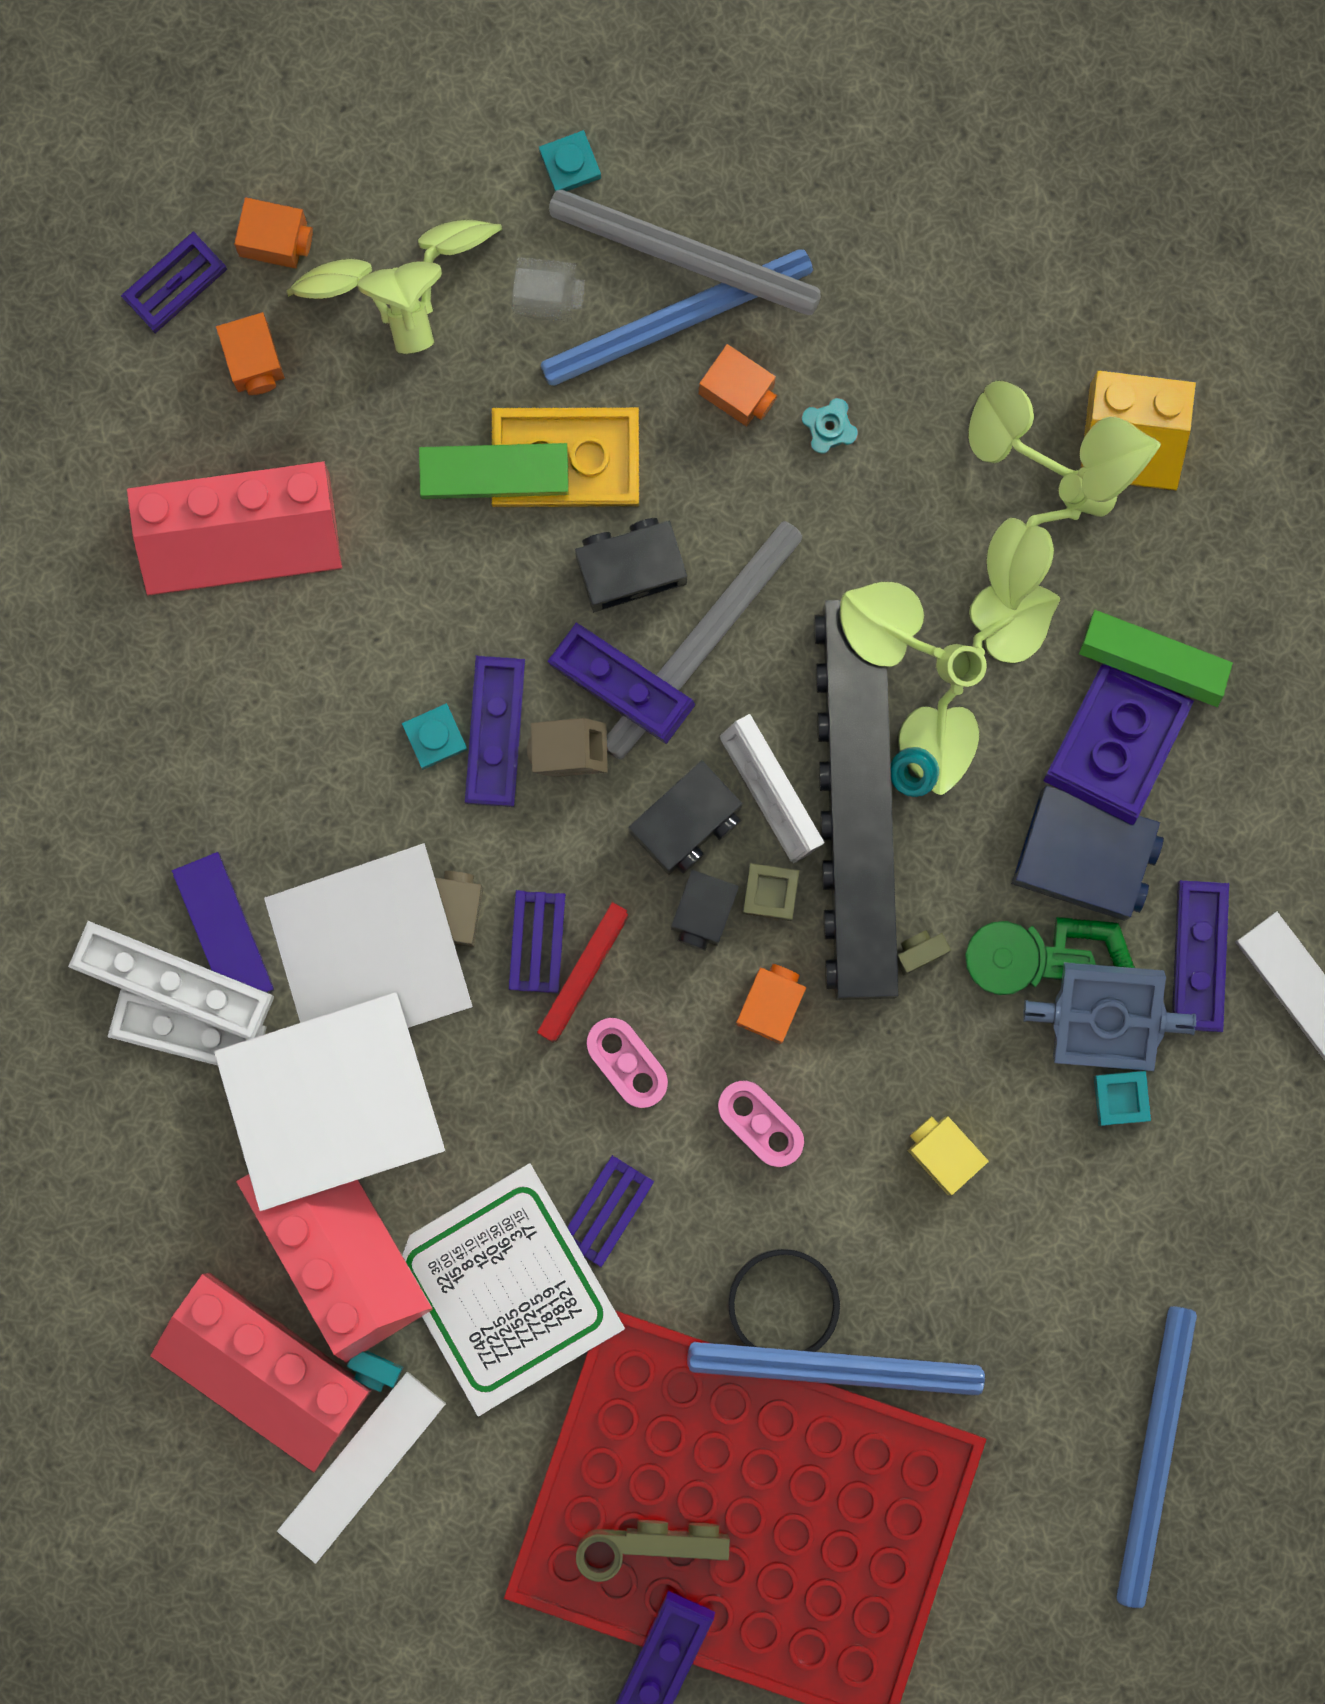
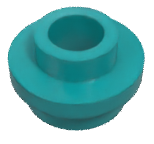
(904, 781)

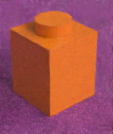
(272, 233)
(251, 354)
(738, 386)
(771, 1003)

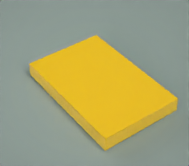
(600, 452)

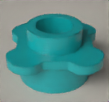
(837, 414)

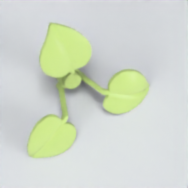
(401, 285)
(1111, 457)
(880, 626)

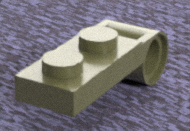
(653, 1539)

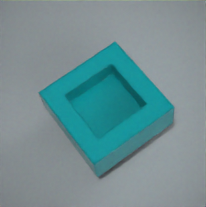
(570, 162)
(434, 736)
(1122, 1098)
(374, 1370)

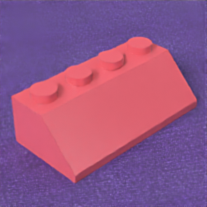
(235, 528)
(343, 1265)
(260, 1371)

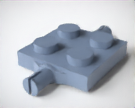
(1109, 1016)

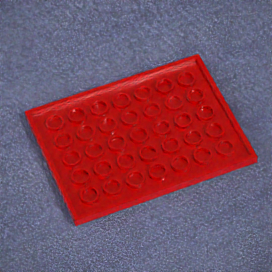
(826, 1500)

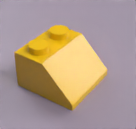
(1155, 407)

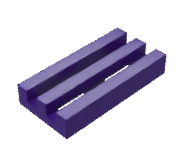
(206, 255)
(534, 983)
(629, 1175)

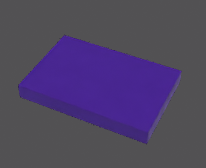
(1118, 742)

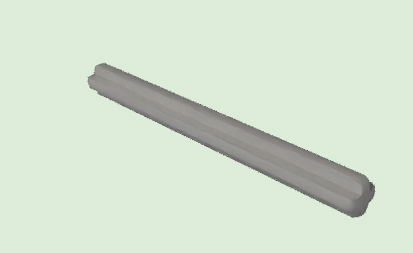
(685, 252)
(714, 625)

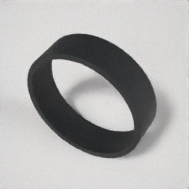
(835, 1295)

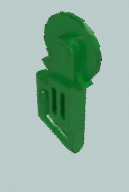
(1008, 958)

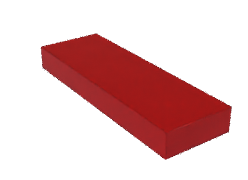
(583, 973)

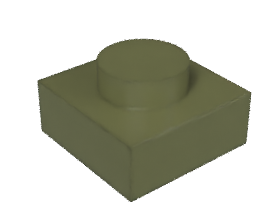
(771, 892)
(921, 950)

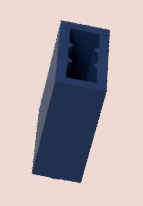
(1087, 855)

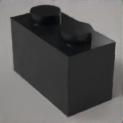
(630, 564)
(687, 819)

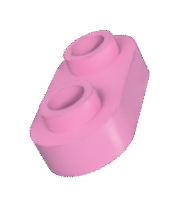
(627, 1063)
(761, 1124)

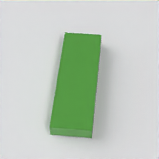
(493, 471)
(1156, 658)

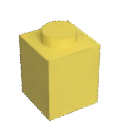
(946, 1153)

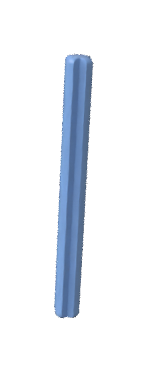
(662, 323)
(835, 1368)
(1156, 1457)

